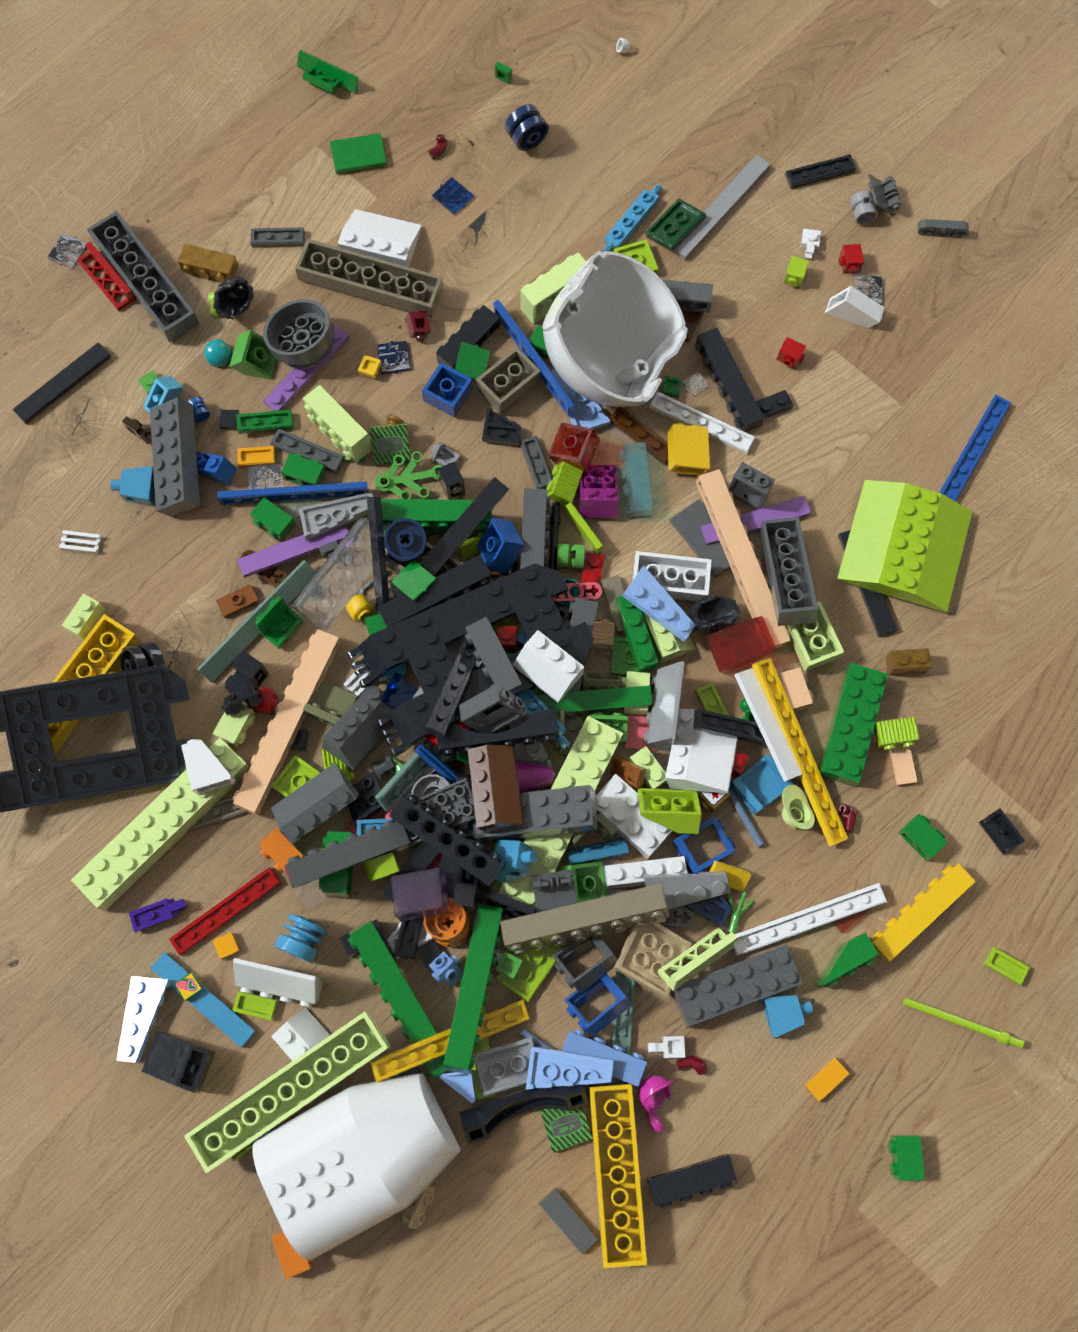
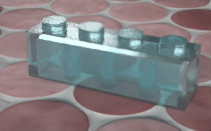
(637, 480)

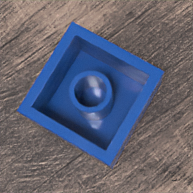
(447, 389)
(500, 545)

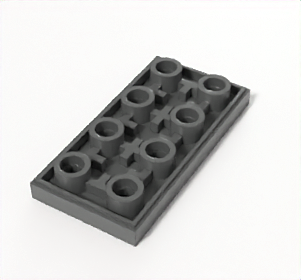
(450, 802)

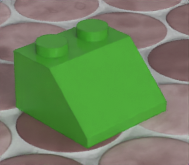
(252, 356)

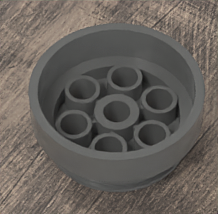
(299, 333)

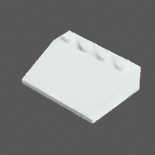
(380, 237)
(699, 758)
(277, 982)

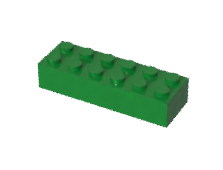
(433, 515)
(852, 724)

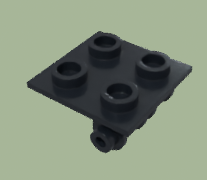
(231, 701)
(366, 801)

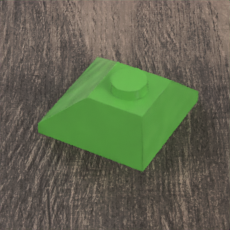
(588, 880)

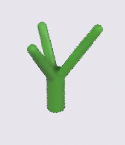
(739, 912)

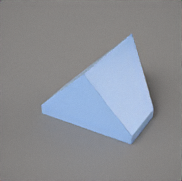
(461, 1083)

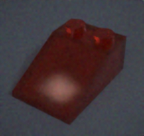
(741, 644)

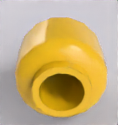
(359, 608)

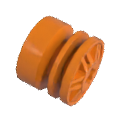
(459, 931)

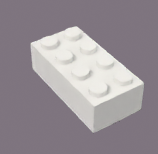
(679, 575)
(621, 807)

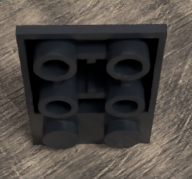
(178, 1062)

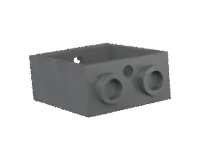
(756, 492)
(473, 709)
(591, 975)

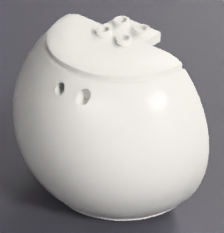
(613, 330)

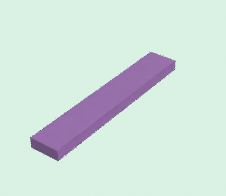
(752, 520)
(287, 551)

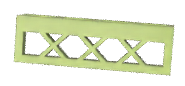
(700, 961)

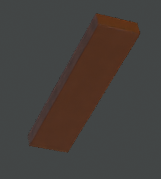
(640, 433)

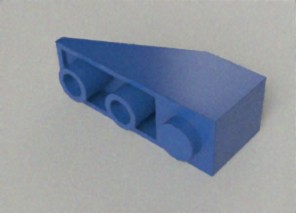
(215, 467)

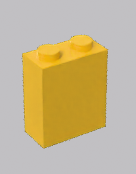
(688, 449)

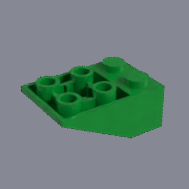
(849, 955)

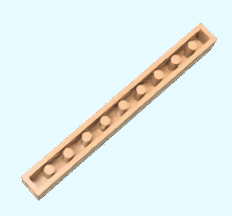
(740, 552)
(287, 722)

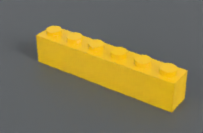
(922, 912)

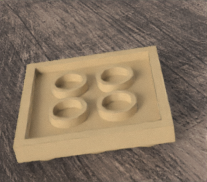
(647, 952)

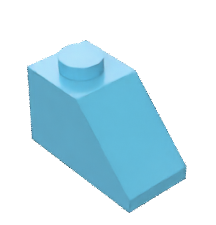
(162, 390)

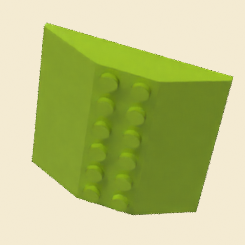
(906, 543)

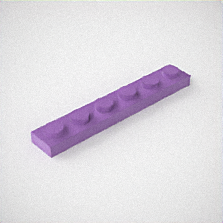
(298, 378)

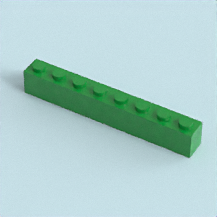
(394, 989)
(472, 990)

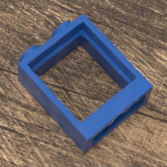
(691, 864)
(577, 999)

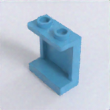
(760, 784)

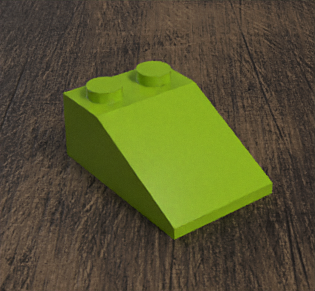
(671, 808)

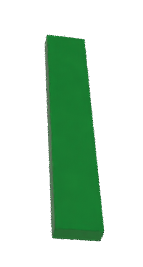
(600, 699)

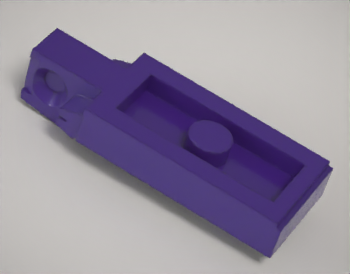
(156, 913)

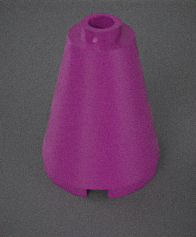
(533, 776)

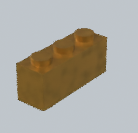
(207, 263)

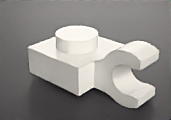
(810, 241)
(671, 1047)

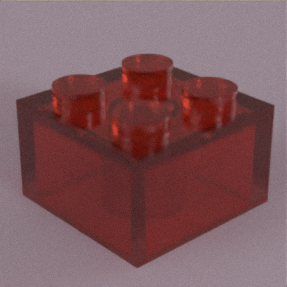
(574, 445)

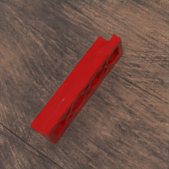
(108, 271)

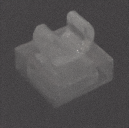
(695, 384)

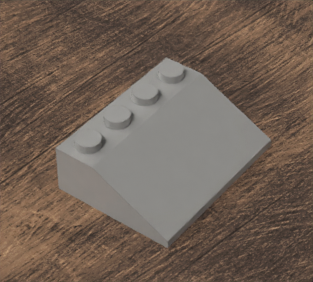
(664, 707)

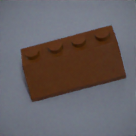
(495, 787)

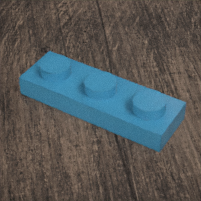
(597, 851)

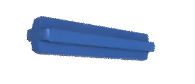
(435, 762)

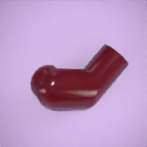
(440, 146)
(849, 816)
(693, 1062)

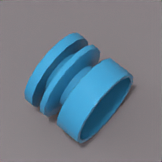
(301, 938)

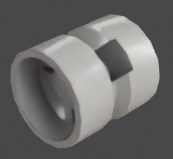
(863, 207)

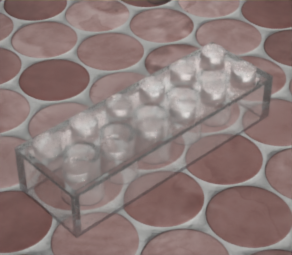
(337, 578)

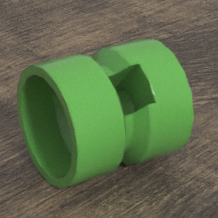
(564, 560)

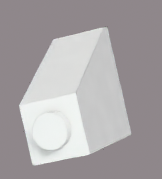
(855, 308)
(204, 768)

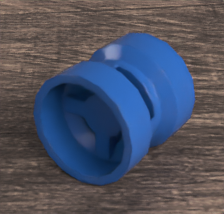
(201, 413)

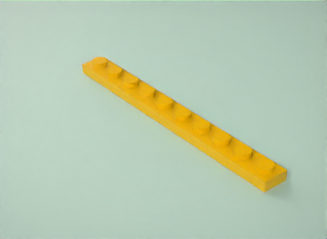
(810, 777)

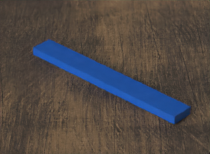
(525, 346)
(975, 447)
(292, 493)

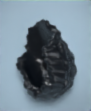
(231, 298)
(713, 614)

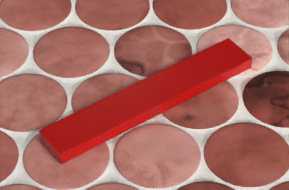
(225, 911)

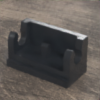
(1001, 831)

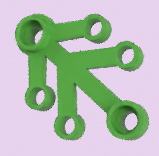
(406, 477)

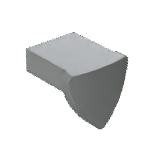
(444, 455)

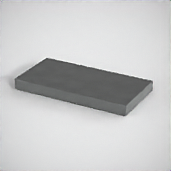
(688, 526)

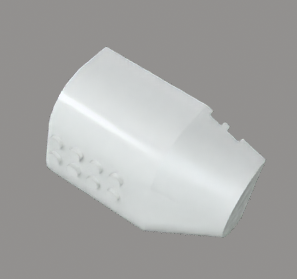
(353, 1161)

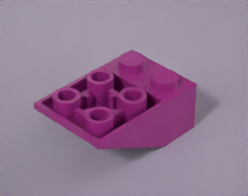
(599, 492)

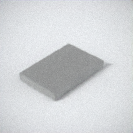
(503, 1066)

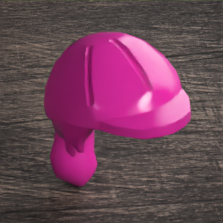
(651, 1097)

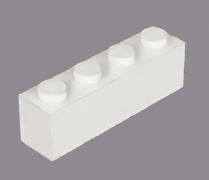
(632, 873)

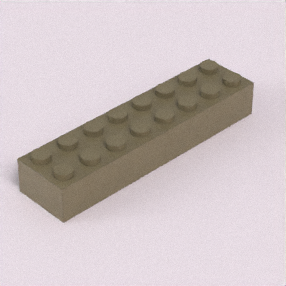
(369, 277)
(585, 919)

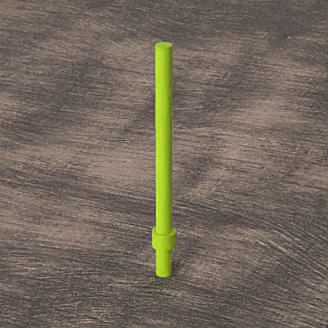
(1000, 1036)

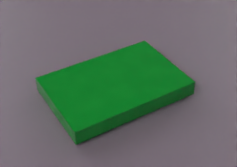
(358, 153)

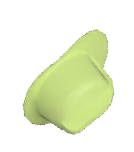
(796, 808)

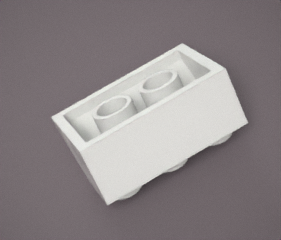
(548, 666)
(300, 1034)

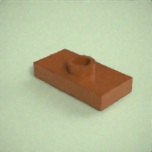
(237, 601)
(628, 771)

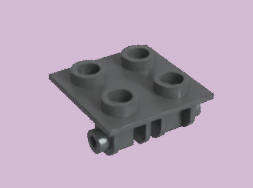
(885, 194)
(553, 890)

